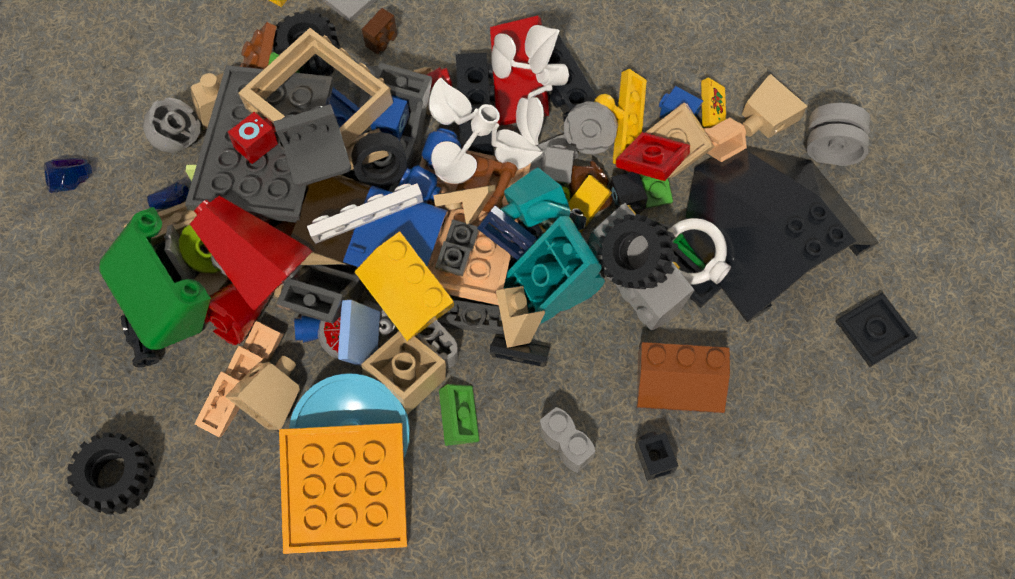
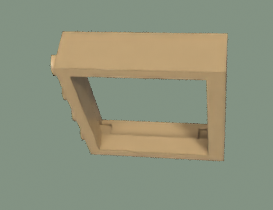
(294, 57)

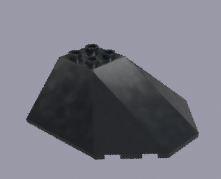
(775, 221)

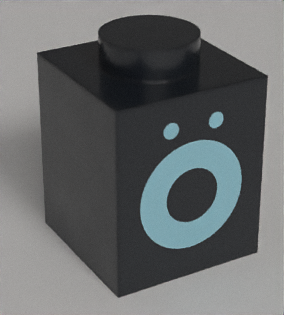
(629, 189)

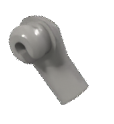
(386, 326)

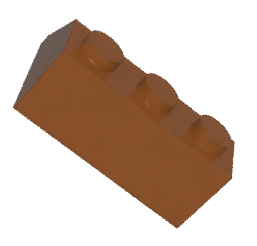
(683, 377)

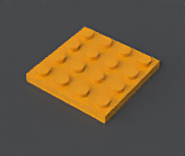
(343, 488)

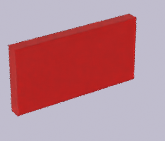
(520, 81)

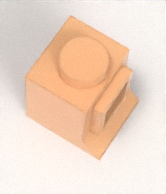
(728, 139)

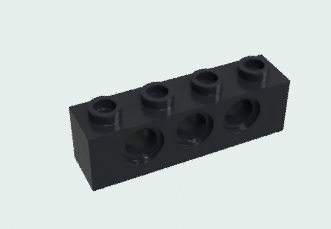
(469, 69)
(577, 88)

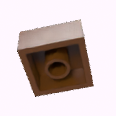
(379, 31)

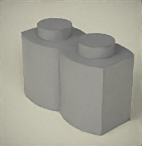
(572, 445)

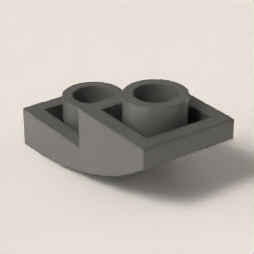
(457, 248)

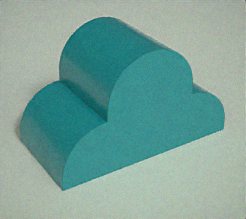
(557, 270)

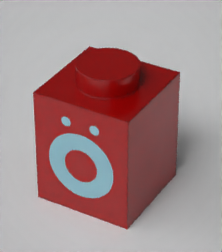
(253, 137)

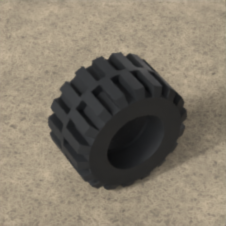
(294, 27)
(616, 246)
(91, 461)

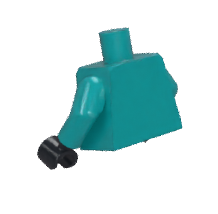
(538, 199)

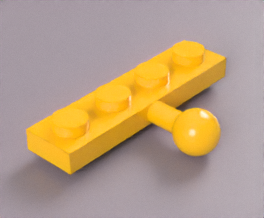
(629, 110)

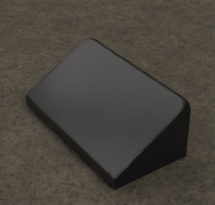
(526, 353)

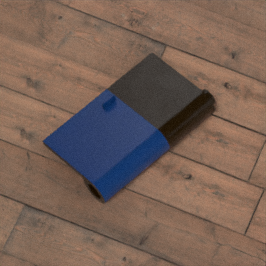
(418, 224)

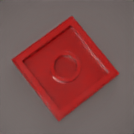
(653, 156)

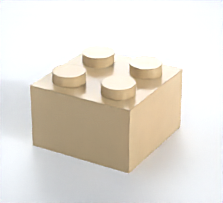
(406, 369)

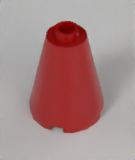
(232, 314)

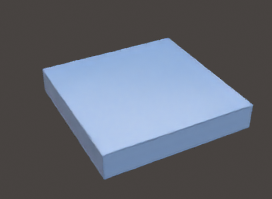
(358, 332)

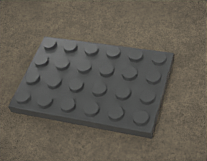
(266, 185)

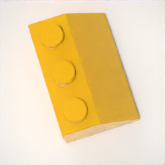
(404, 286)

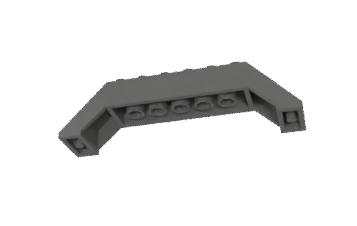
(321, 288)

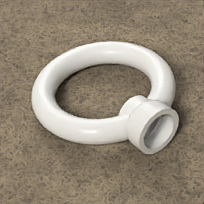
(717, 267)

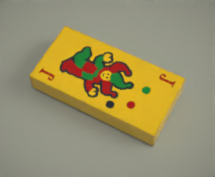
(713, 103)

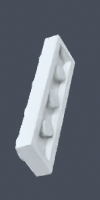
(356, 216)

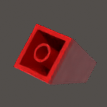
(247, 248)

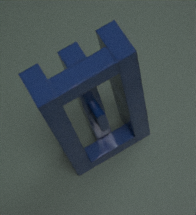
(510, 231)

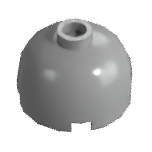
(170, 125)

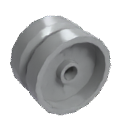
(839, 134)

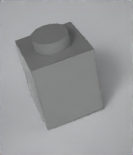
(558, 163)

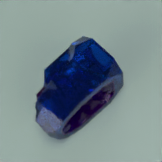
(66, 173)

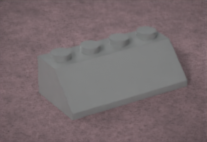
(653, 305)

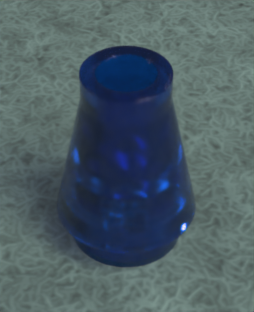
(168, 196)

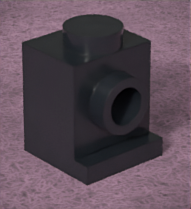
(658, 443)

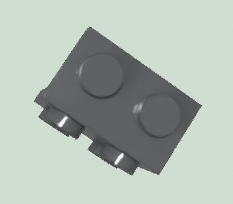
(313, 145)

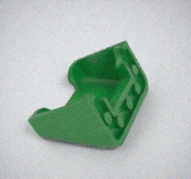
(149, 298)

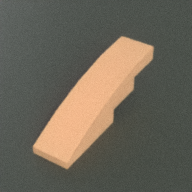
(258, 348)

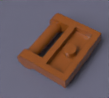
(483, 176)

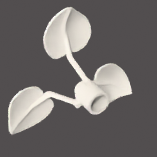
(538, 47)
(453, 163)

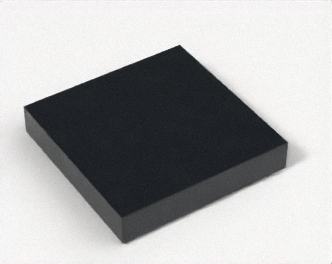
(876, 329)

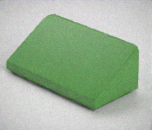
(458, 414)

